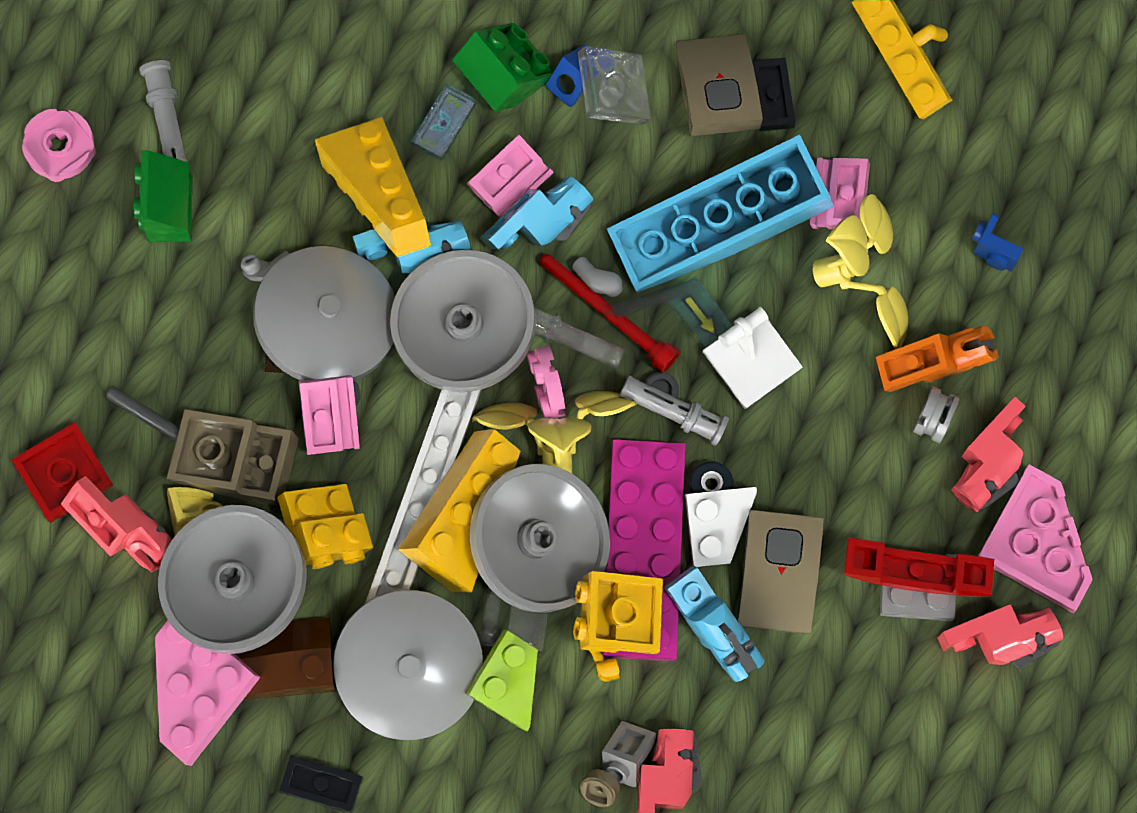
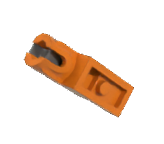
(936, 357)

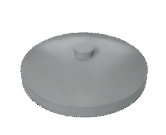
(324, 314)
(463, 320)
(538, 537)
(232, 579)
(407, 664)

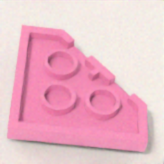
(1039, 542)
(195, 692)

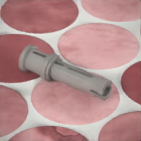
(162, 98)
(690, 416)

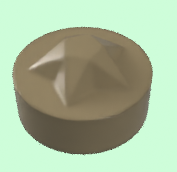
(600, 788)

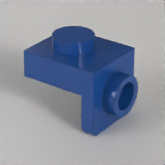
(995, 250)

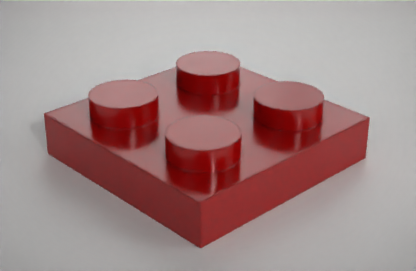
(56, 465)

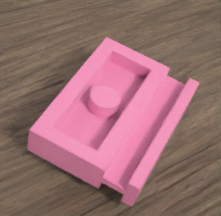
(509, 176)
(847, 186)
(329, 414)

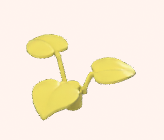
(852, 244)
(557, 434)

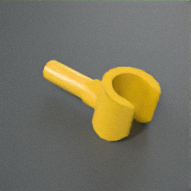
(606, 669)

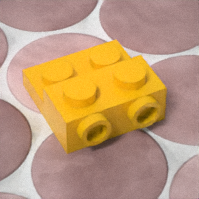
(326, 525)
(619, 613)

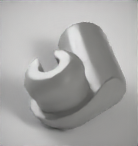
(257, 269)
(598, 280)

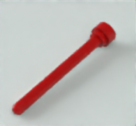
(661, 354)

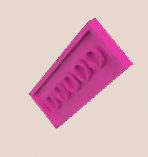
(648, 525)

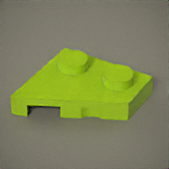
(507, 680)

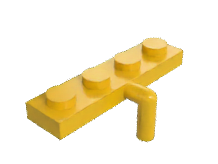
(904, 53)

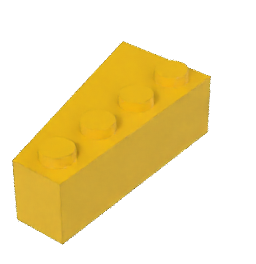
(374, 178)
(441, 533)

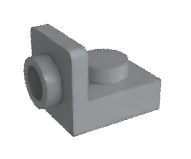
(627, 752)

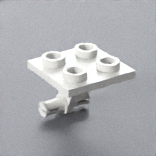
(752, 358)

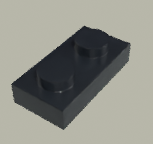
(774, 94)
(321, 784)

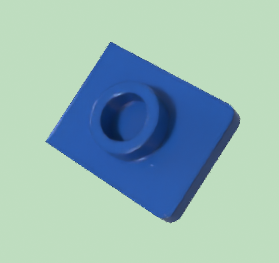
(570, 66)

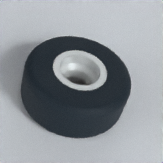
(710, 470)

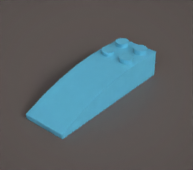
(721, 215)

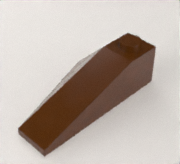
(294, 661)

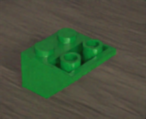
(503, 65)
(164, 198)

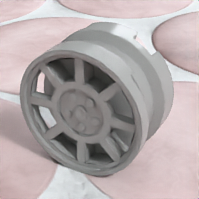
(931, 413)

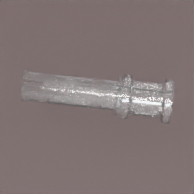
(554, 329)

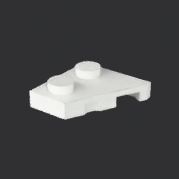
(717, 523)

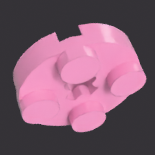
(58, 164)
(549, 392)

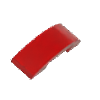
(918, 570)

